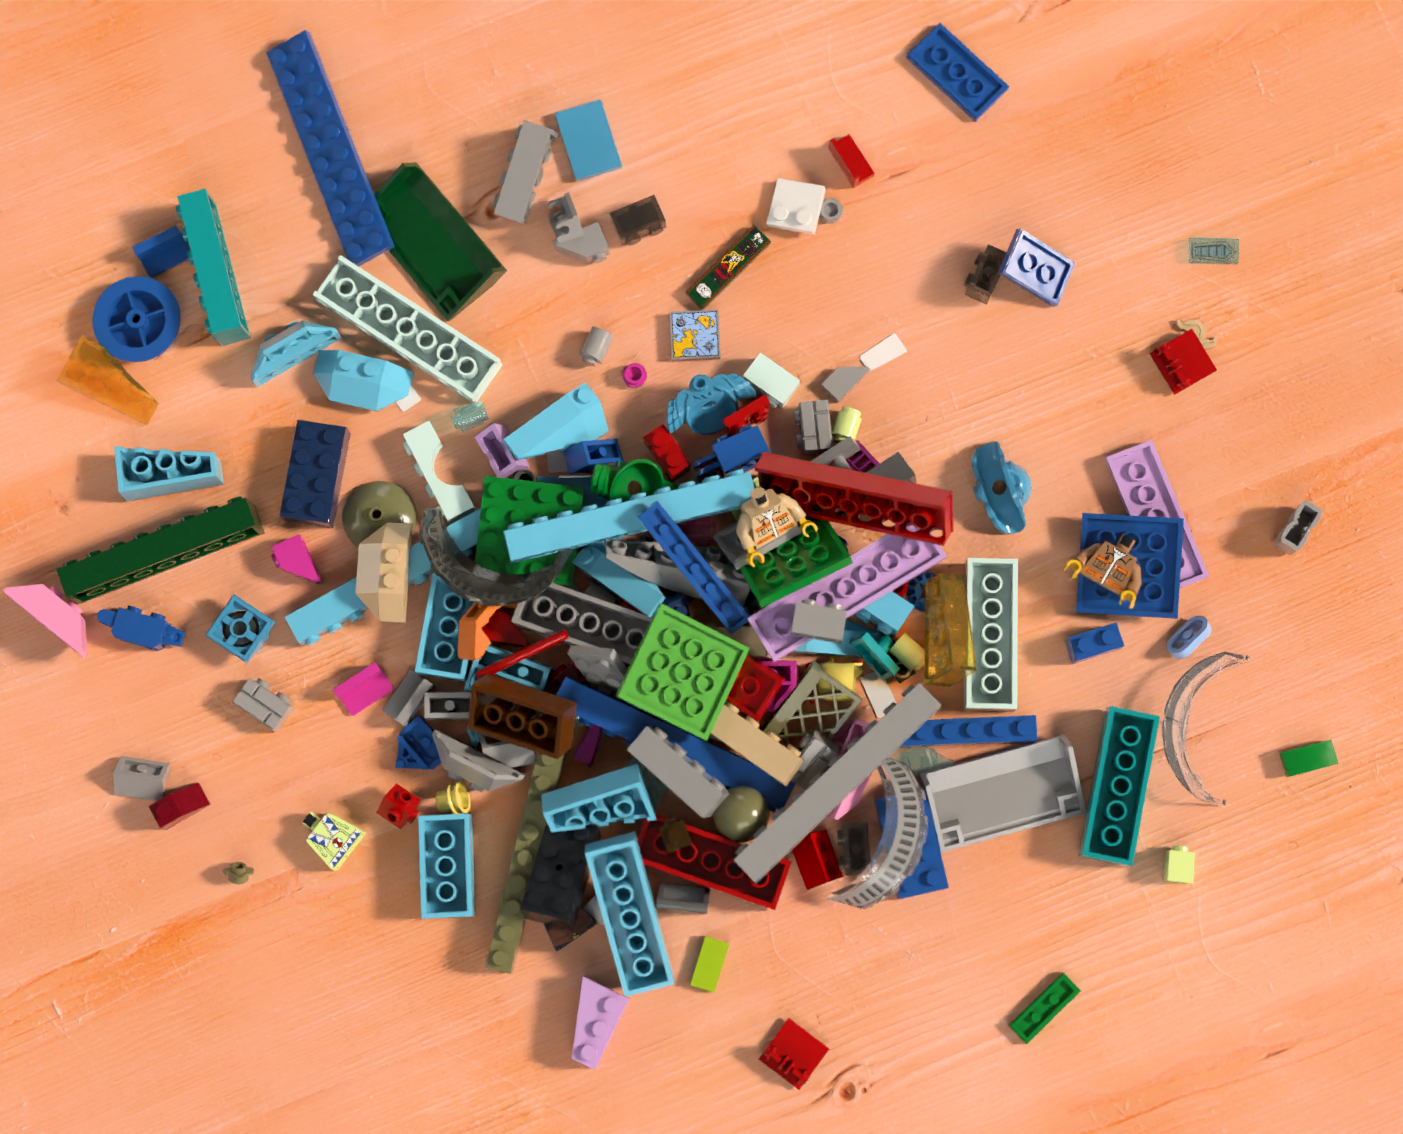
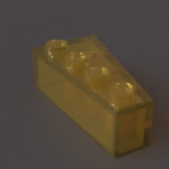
(947, 631)

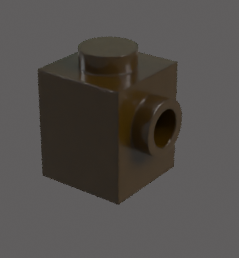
(675, 835)

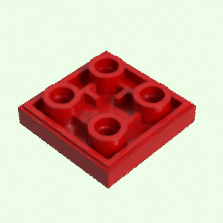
(755, 412)

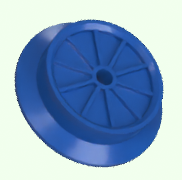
(123, 306)

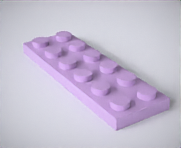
(1148, 493)

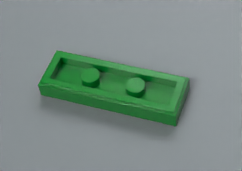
(1044, 1008)

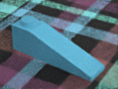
(563, 424)
(622, 583)
(825, 648)

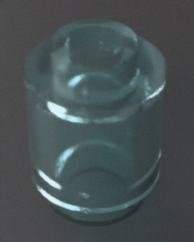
(469, 416)

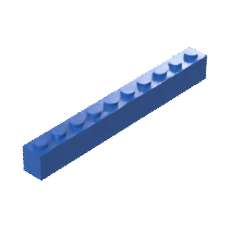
(629, 722)

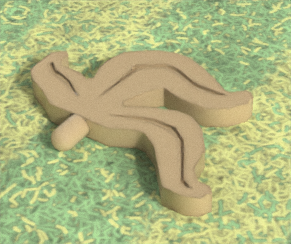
(1200, 331)

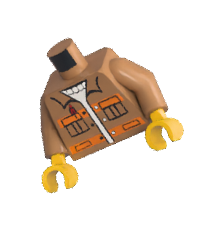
(1110, 568)

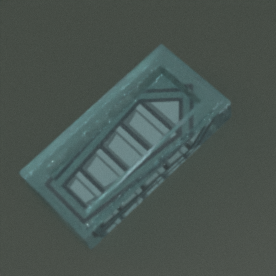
(1213, 250)

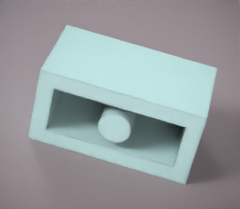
(771, 381)

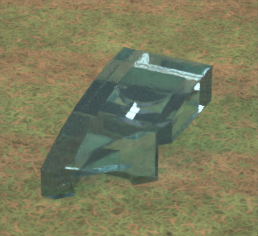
(925, 760)

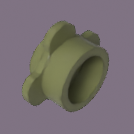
(238, 873)

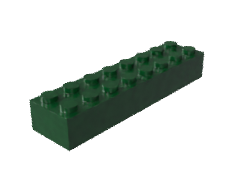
(160, 550)

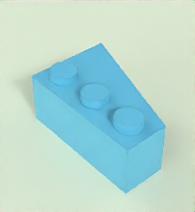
(526, 672)

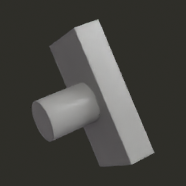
(838, 454)

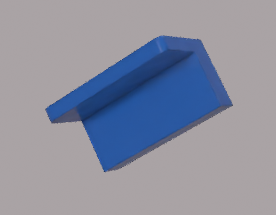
(162, 251)

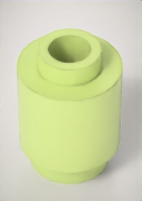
(846, 424)

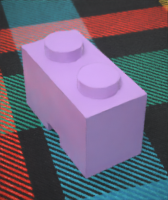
(500, 457)

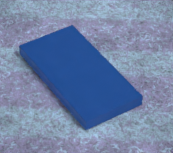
(957, 72)

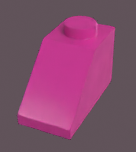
(295, 559)

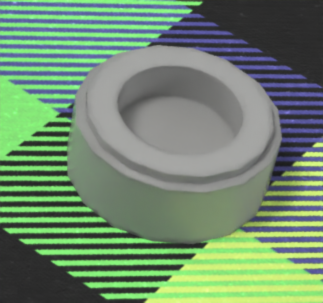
(831, 211)

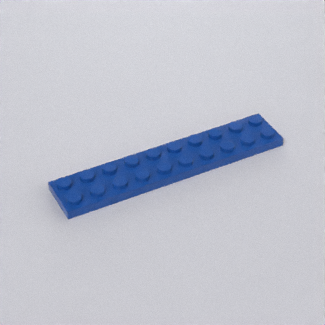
(330, 149)

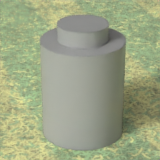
(596, 346)

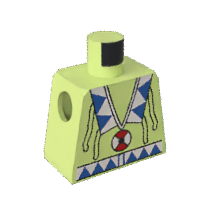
(332, 838)

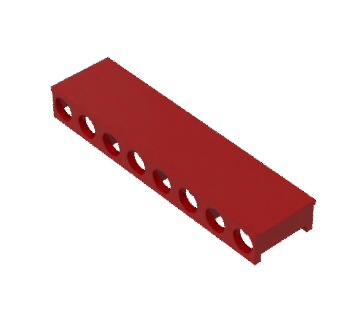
(860, 495)

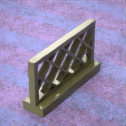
(805, 685)

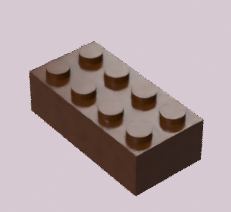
(522, 716)

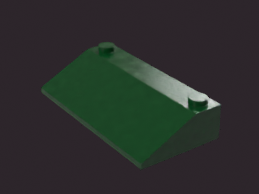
(435, 242)

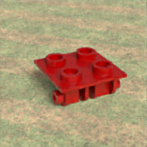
(1183, 361)
(794, 1054)

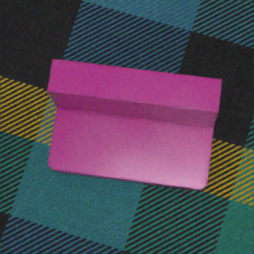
(364, 689)

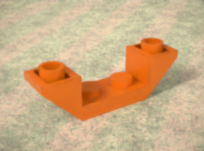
(472, 639)

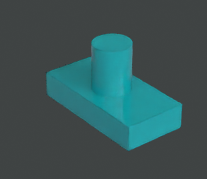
(876, 654)

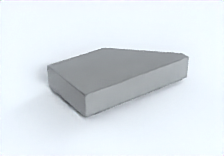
(843, 381)

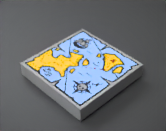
(695, 335)

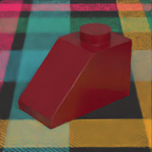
(179, 806)

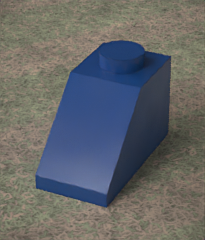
(585, 454)

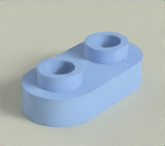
(1189, 637)

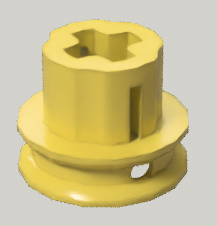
(454, 799)

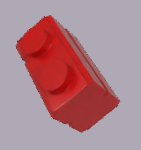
(667, 453)

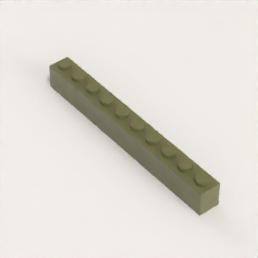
(532, 826)

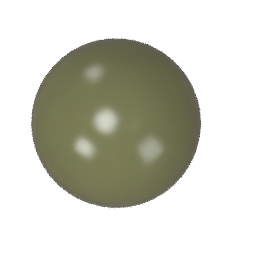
(741, 814)

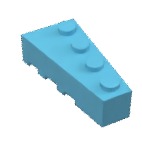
(164, 472)
(600, 800)

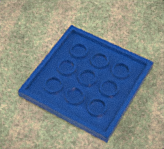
(1157, 553)

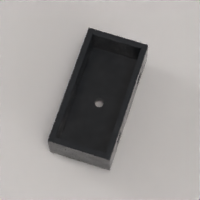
(556, 895)

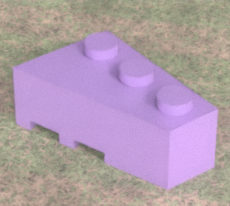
(596, 1021)

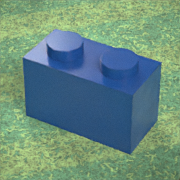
(1094, 643)

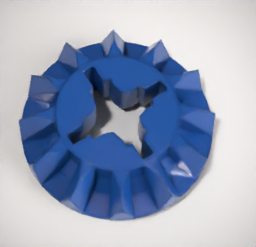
(914, 590)

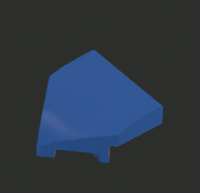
(417, 746)

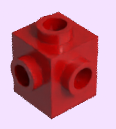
(399, 806)

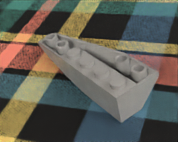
(654, 565)

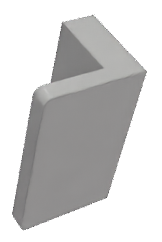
(408, 698)
(140, 778)

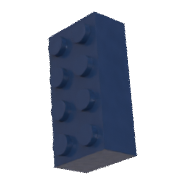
(315, 473)

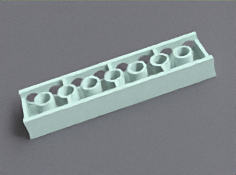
(408, 329)

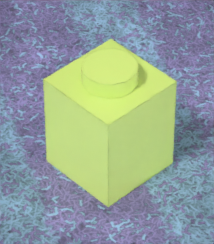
(1179, 865)

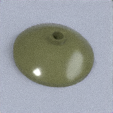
(381, 496)

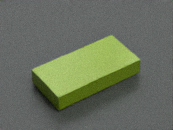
(709, 964)

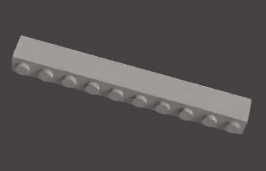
(837, 782)

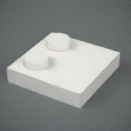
(796, 206)

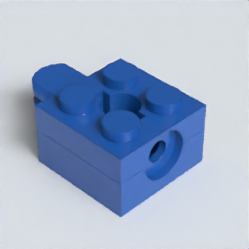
(733, 453)

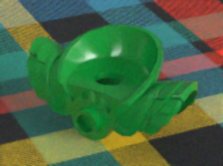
(613, 480)

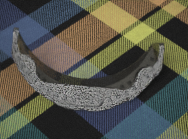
(475, 581)

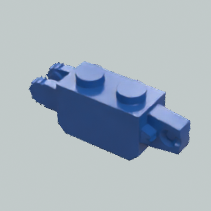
(141, 629)

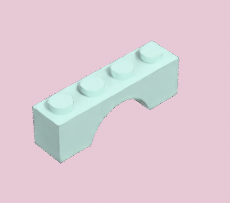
(425, 446)

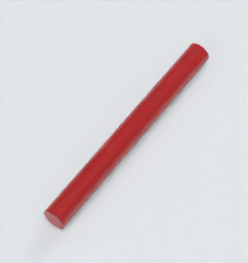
(523, 654)

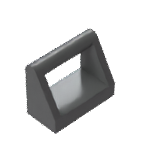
(683, 898)

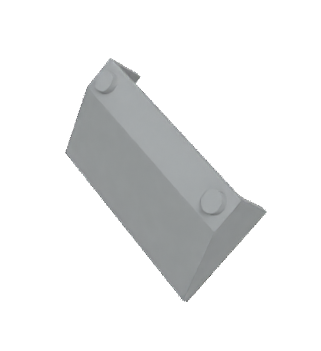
(1004, 792)

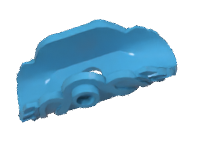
(707, 402)
(1004, 509)

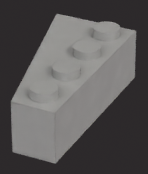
(524, 171)
(678, 771)

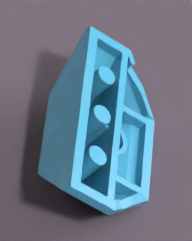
(290, 348)
(361, 379)

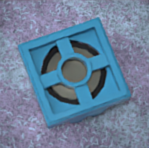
(242, 630)

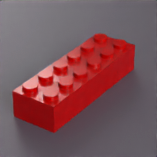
(711, 864)

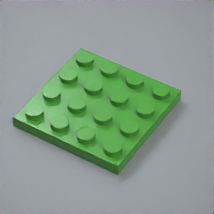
(682, 672)

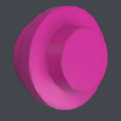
(634, 375)

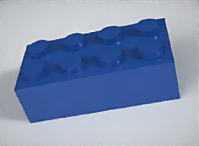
(930, 870)

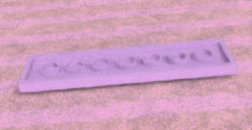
(872, 575)

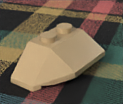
(385, 571)

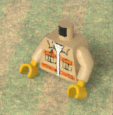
(766, 519)

